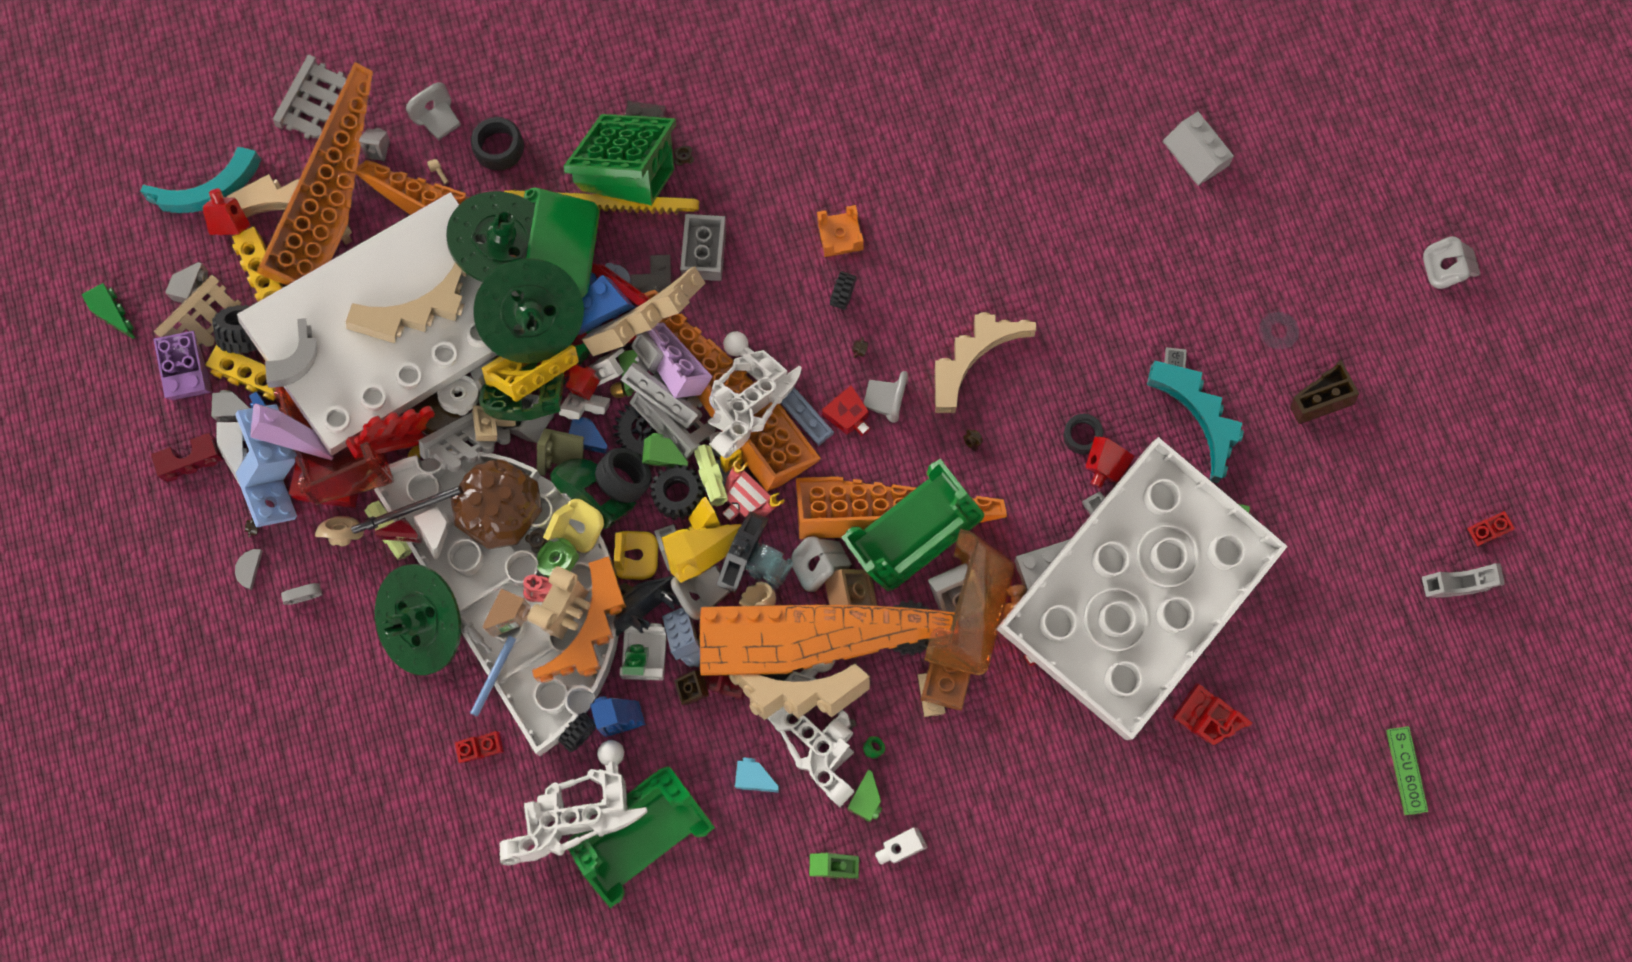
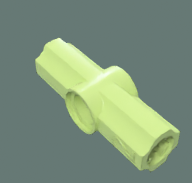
(711, 475)
(399, 549)

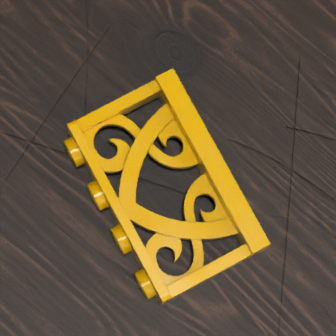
(528, 380)

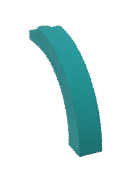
(230, 180)

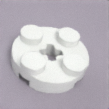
(462, 404)

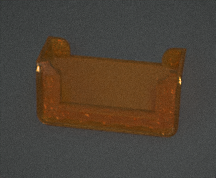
(978, 610)

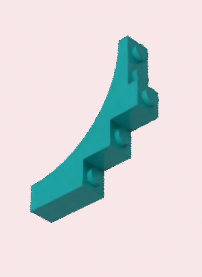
(1206, 408)

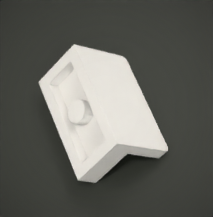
(608, 367)

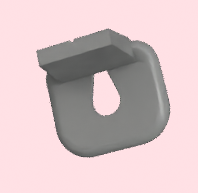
(440, 119)
(1459, 271)
(886, 396)
(831, 559)
(704, 586)

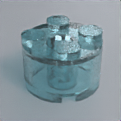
(769, 565)

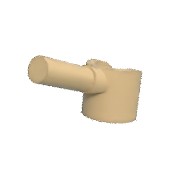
(434, 165)

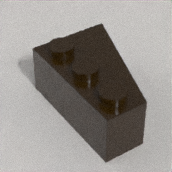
(1326, 395)

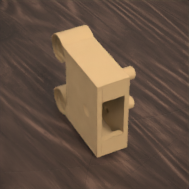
(560, 604)

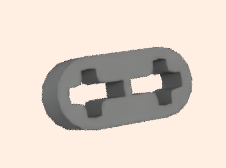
(301, 594)

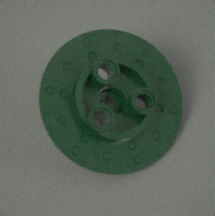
(496, 220)
(541, 285)
(418, 619)

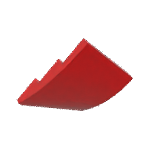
(1209, 716)

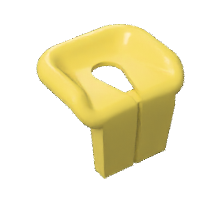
(580, 511)

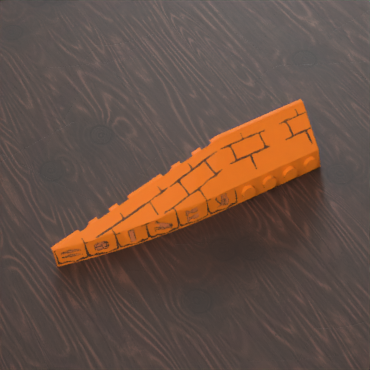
(799, 636)

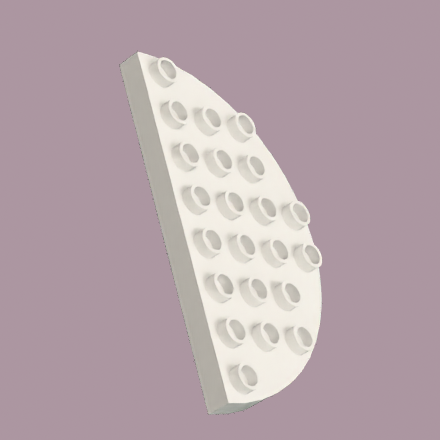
(476, 580)

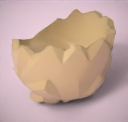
(758, 595)

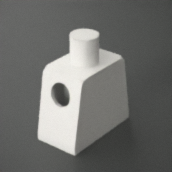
(910, 842)

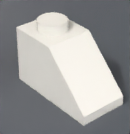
(433, 529)

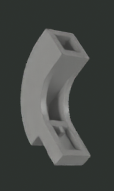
(289, 370)
(1463, 583)

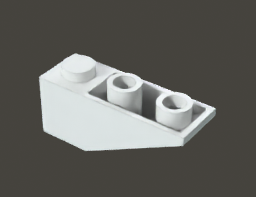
(230, 444)

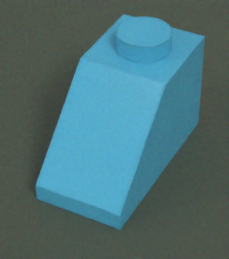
(753, 776)

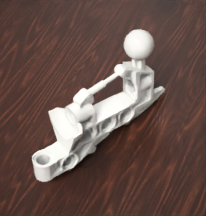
(736, 411)
(835, 735)
(549, 807)

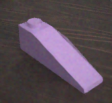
(283, 430)

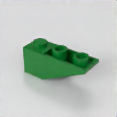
(103, 304)

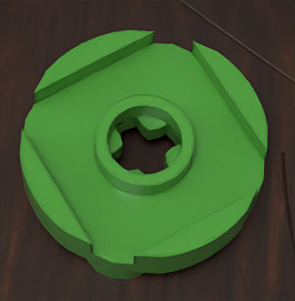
(561, 549)

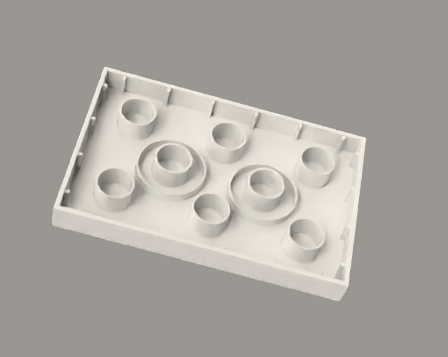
(356, 372)
(1142, 589)

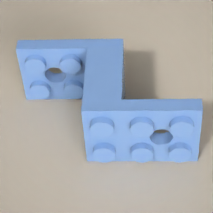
(263, 475)

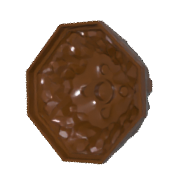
(496, 504)

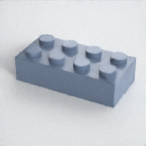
(681, 633)

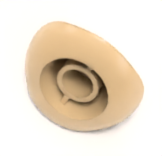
(338, 530)

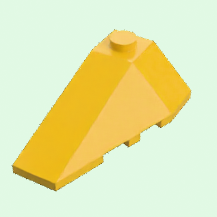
(697, 550)

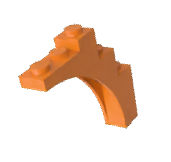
(596, 629)

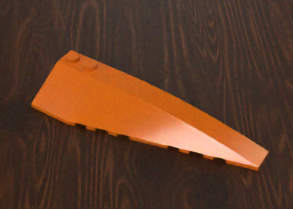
(833, 506)

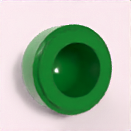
(869, 751)

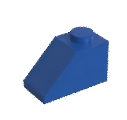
(592, 439)

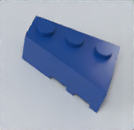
(603, 303)
(616, 715)

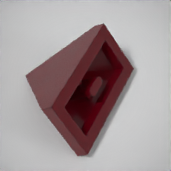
(399, 531)

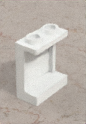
(655, 639)

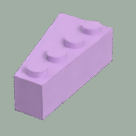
(678, 367)

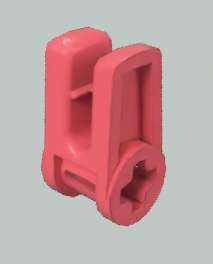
(539, 589)

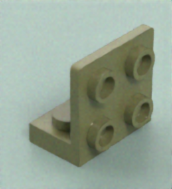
(557, 448)

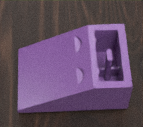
(182, 366)

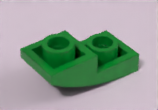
(635, 660)

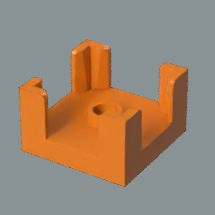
(840, 232)

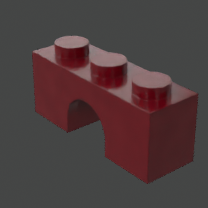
(203, 454)

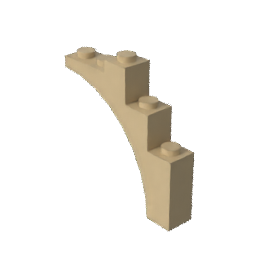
(269, 195)
(418, 314)
(646, 316)
(966, 352)
(798, 698)

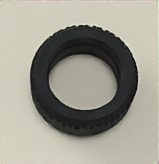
(492, 126)
(614, 485)

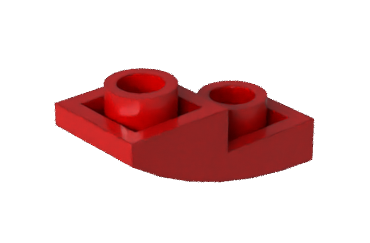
(1491, 528)
(479, 747)

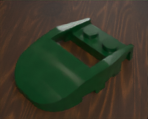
(503, 407)
(578, 474)

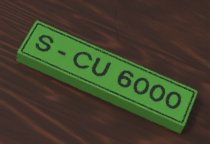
(1407, 770)

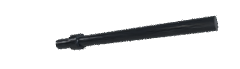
(373, 522)

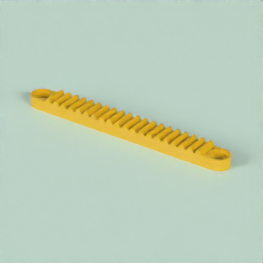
(659, 204)

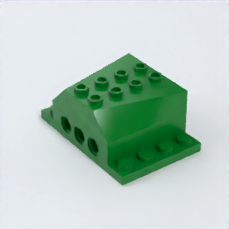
(624, 157)

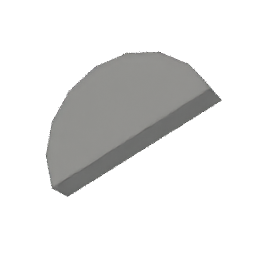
(247, 567)

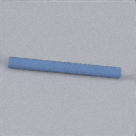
(493, 676)

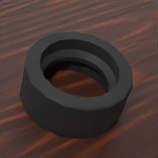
(1081, 418)

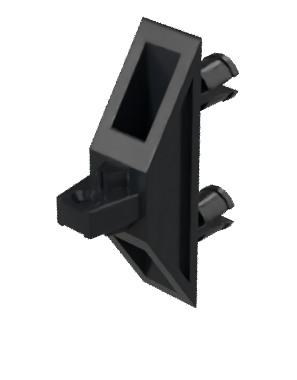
(741, 550)
(641, 600)

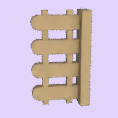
(202, 307)

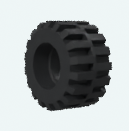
(229, 333)
(669, 478)

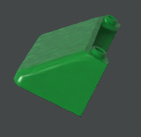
(563, 234)
(915, 528)
(622, 854)

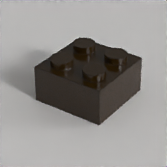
(691, 688)

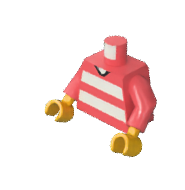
(746, 495)

